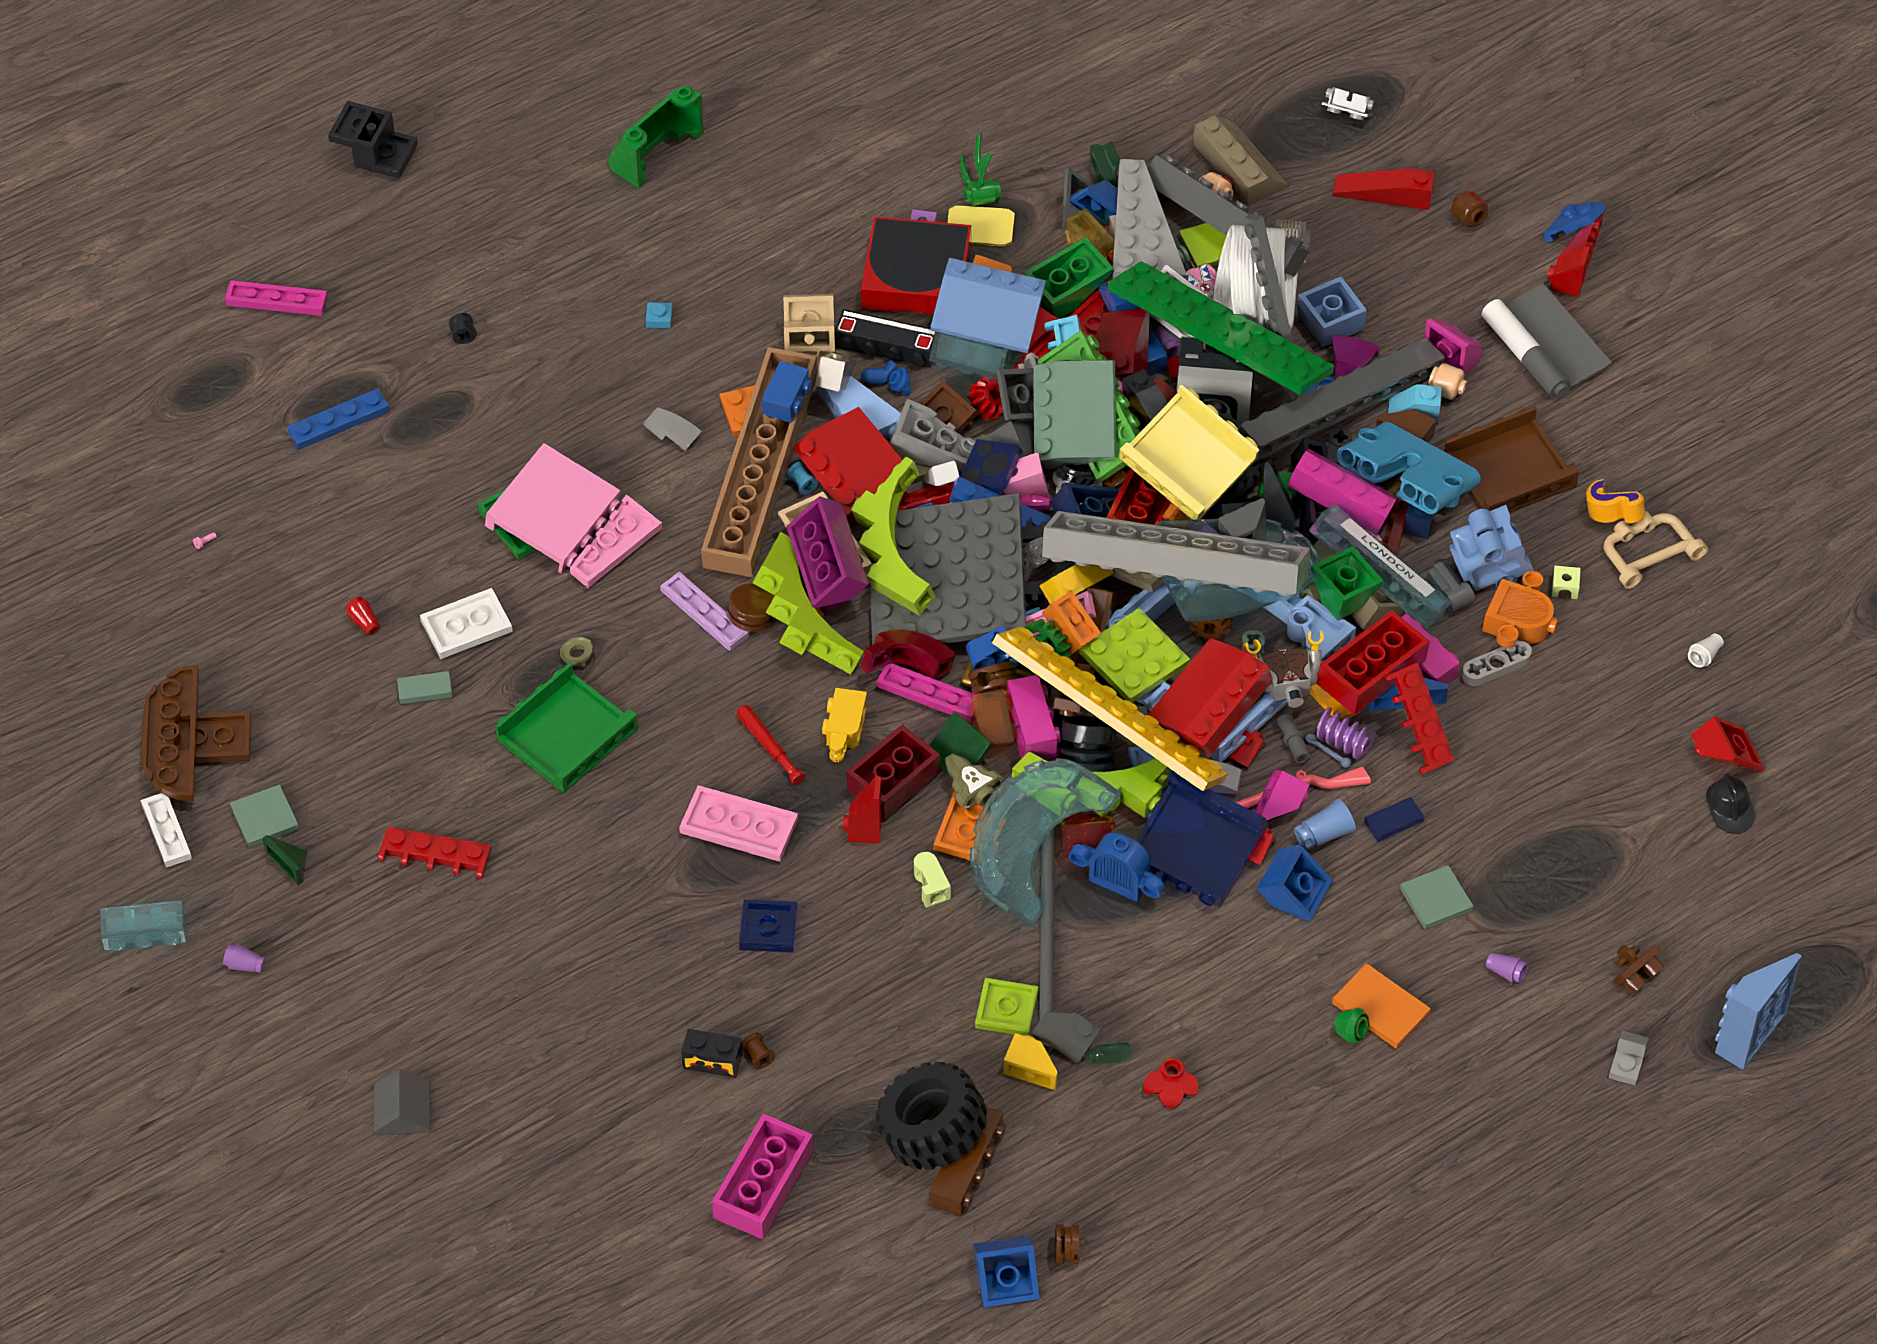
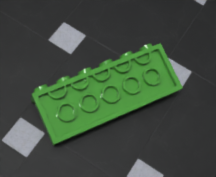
(1084, 348)

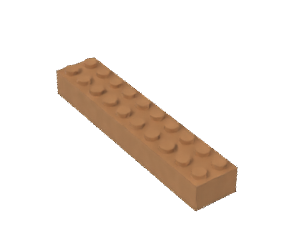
(754, 476)

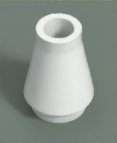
(1704, 651)

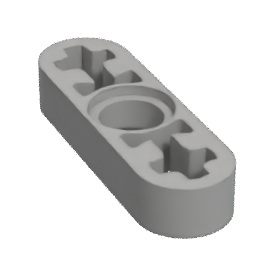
(1489, 672)

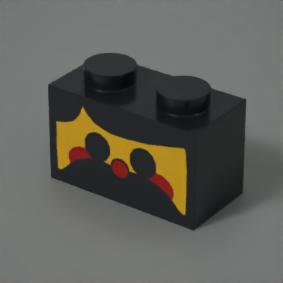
(712, 1053)

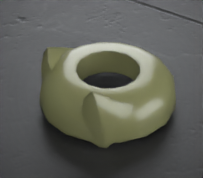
(575, 644)

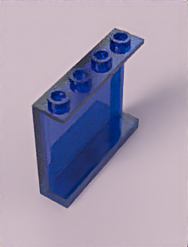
(1200, 840)

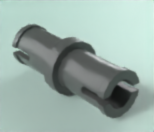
(1294, 738)

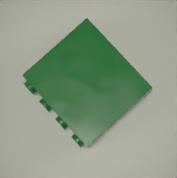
(565, 729)

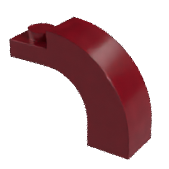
(909, 648)

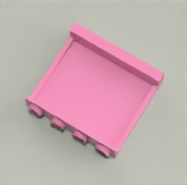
(554, 506)

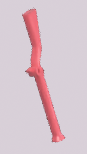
(1351, 778)

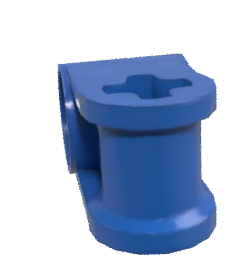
(984, 652)

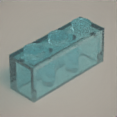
(143, 925)

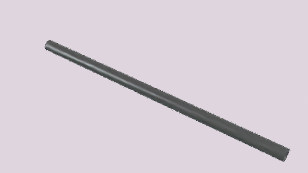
(1047, 927)

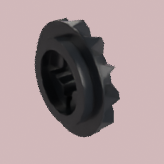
(1075, 474)

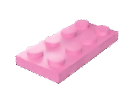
(738, 823)

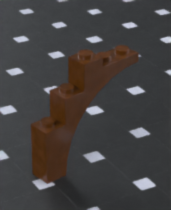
(1103, 605)

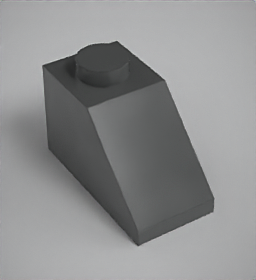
(1066, 1033)

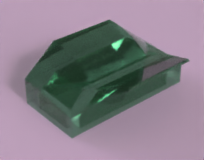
(1105, 162)

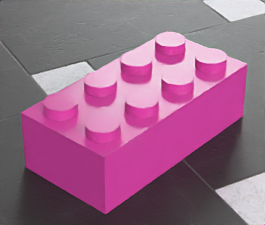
(762, 1176)

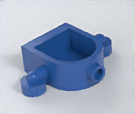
(1119, 866)

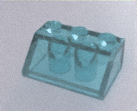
(969, 355)

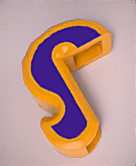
(1614, 506)

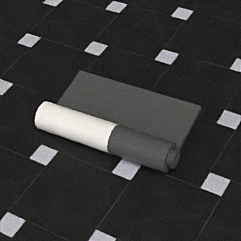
(1546, 340)

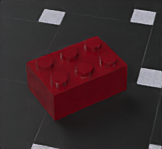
(903, 765)

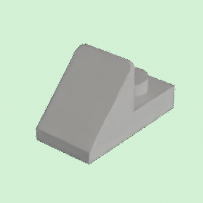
(1628, 1057)

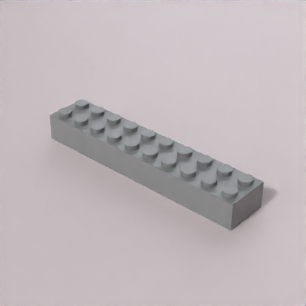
(1176, 553)

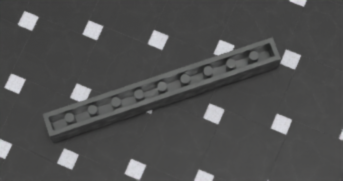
(1342, 397)

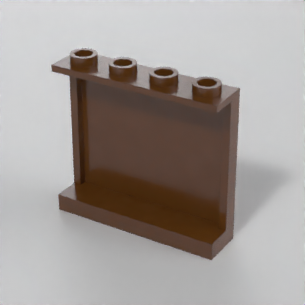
(1513, 462)

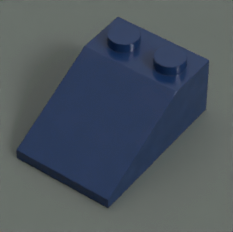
(1085, 499)

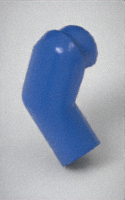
(878, 375)

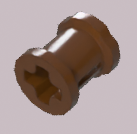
(758, 1050)

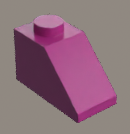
(1282, 795)

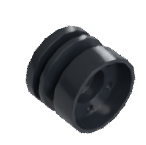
(1088, 740)

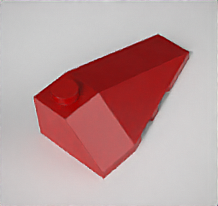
(1391, 186)
(1574, 261)

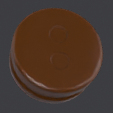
(748, 608)
(992, 677)

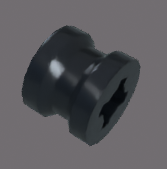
(462, 328)

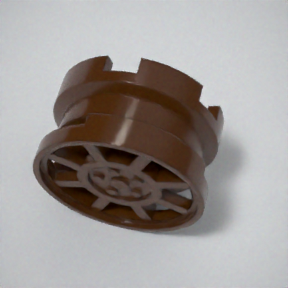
(1070, 1244)

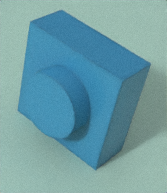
(659, 315)

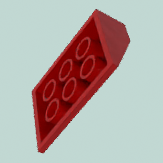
(848, 457)
(1212, 695)

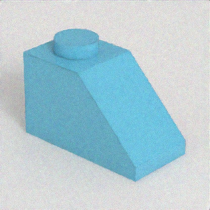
(1418, 397)

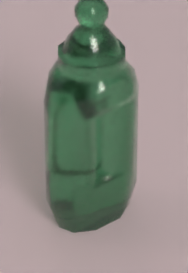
(1109, 1053)

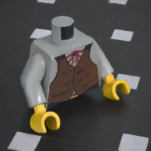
(1291, 670)

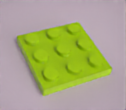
(1134, 656)

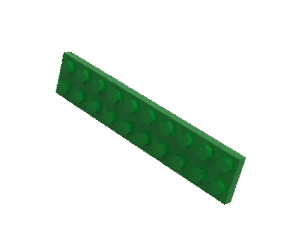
(1220, 327)

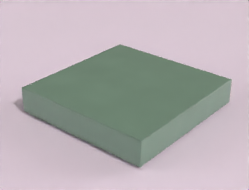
(264, 815)
(1436, 897)

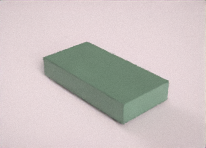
(424, 687)

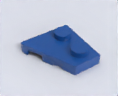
(1574, 217)

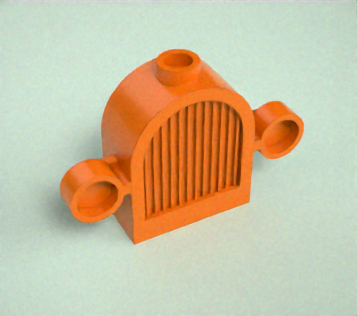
(1520, 612)

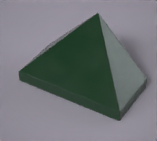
(287, 857)

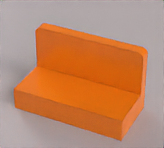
(1073, 620)

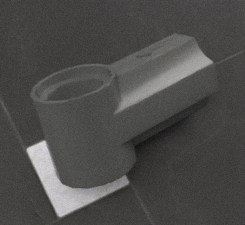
(1450, 586)

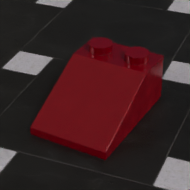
(1125, 340)

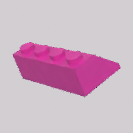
(1333, 484)

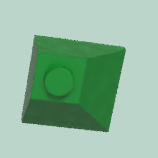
(1345, 582)

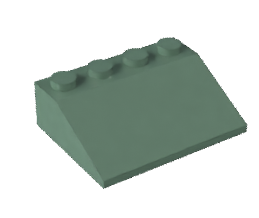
(1074, 412)

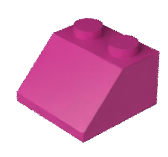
(1455, 345)

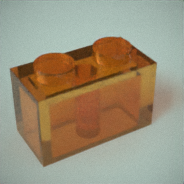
(992, 717)

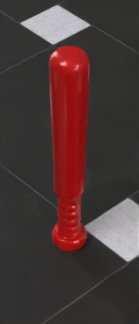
(766, 739)

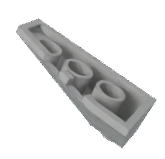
(928, 439)

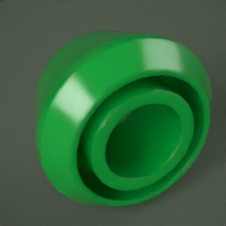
(1352, 1025)

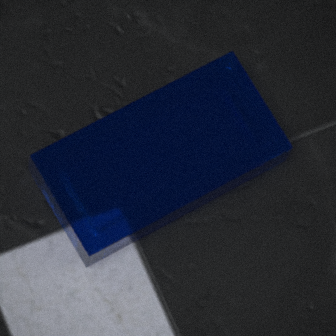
(1394, 819)

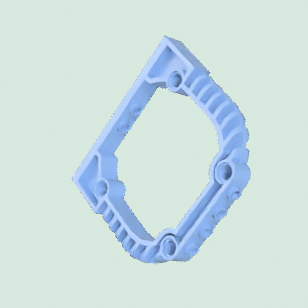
(1300, 616)

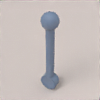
(1311, 740)

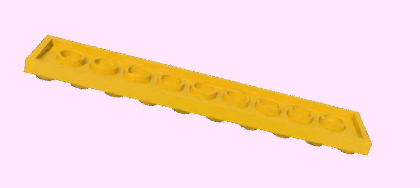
(1110, 708)

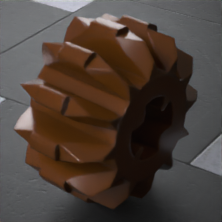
(1211, 628)

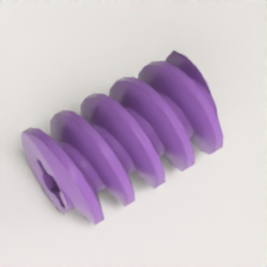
(1344, 735)

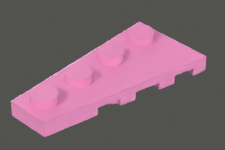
(622, 535)

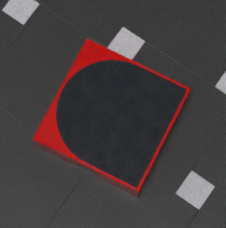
(909, 263)

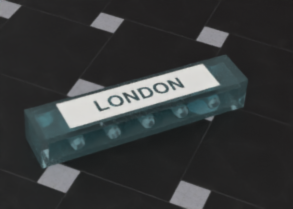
(1400, 582)

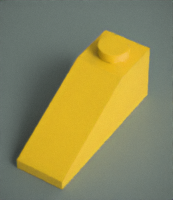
(1074, 578)

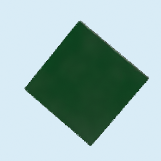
(962, 739)

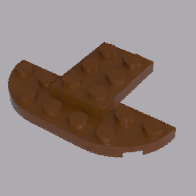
(179, 737)

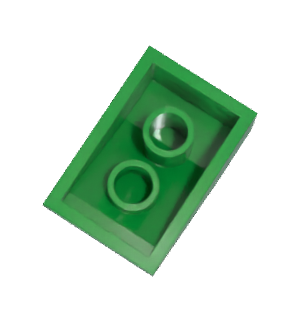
(1071, 276)

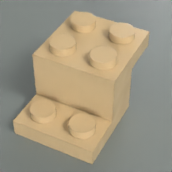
(809, 324)

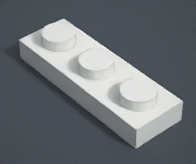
(166, 829)

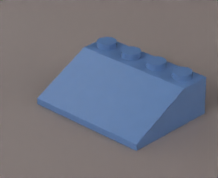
(988, 305)
(1755, 1010)

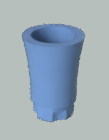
(1325, 826)

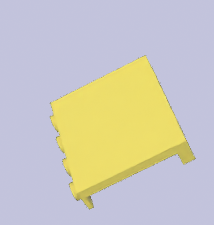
(1190, 453)

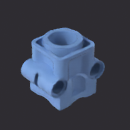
(1489, 549)

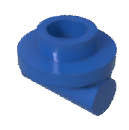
(900, 381)

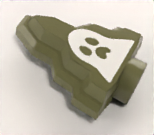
(971, 782)

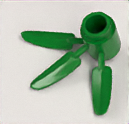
(980, 191)

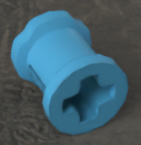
(802, 478)

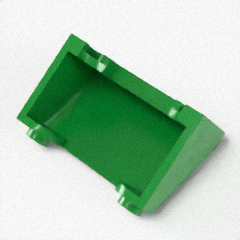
(674, 116)

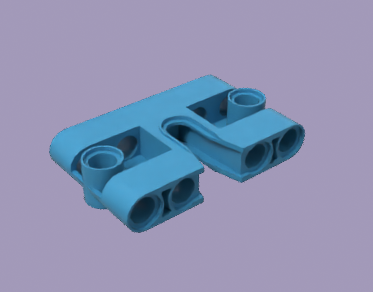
(1429, 476)

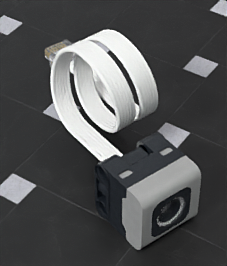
(1211, 373)

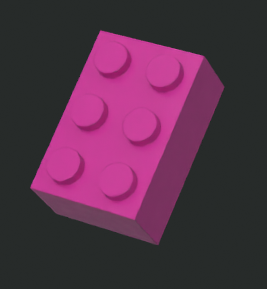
(1033, 718)

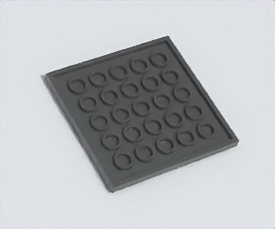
(972, 563)

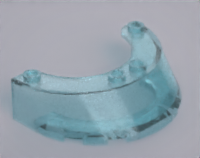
(1019, 820)

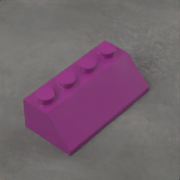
(827, 553)

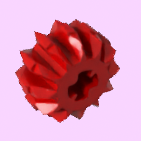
(986, 398)

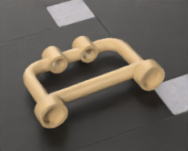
(1623, 532)

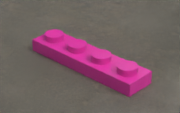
(276, 298)
(925, 690)

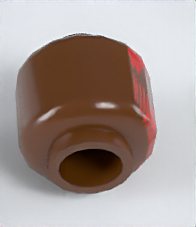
(1469, 209)

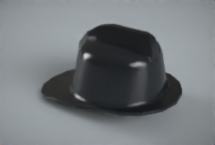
(1730, 805)

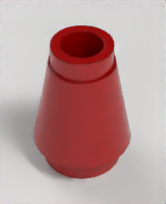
(362, 614)

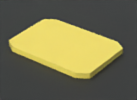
(989, 225)

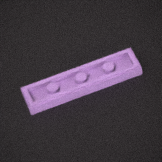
(703, 611)

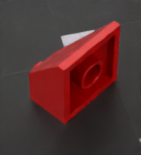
(1726, 744)

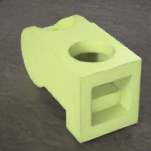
(935, 884)

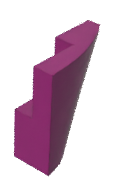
(1351, 353)

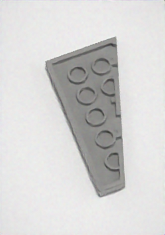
(1141, 223)

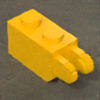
(845, 721)

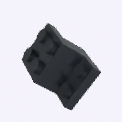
(373, 139)

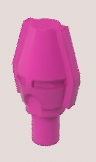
(1036, 502)

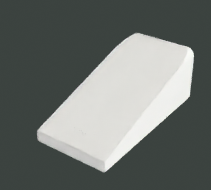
(942, 474)

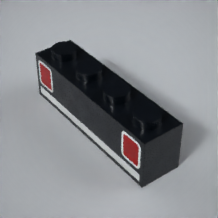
(884, 337)

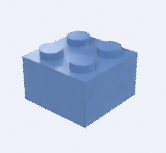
(1331, 311)

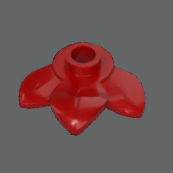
(1168, 1086)

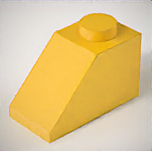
(1030, 1062)

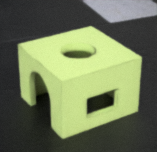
(1559, 584)

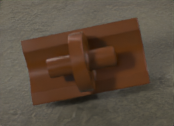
(1630, 977)

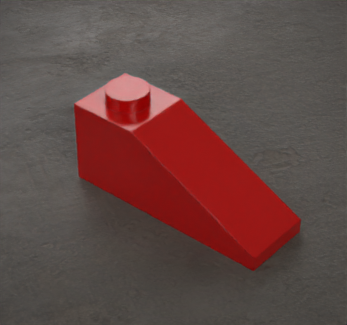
(865, 815)

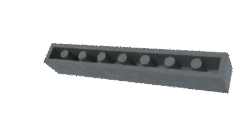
(1213, 205)

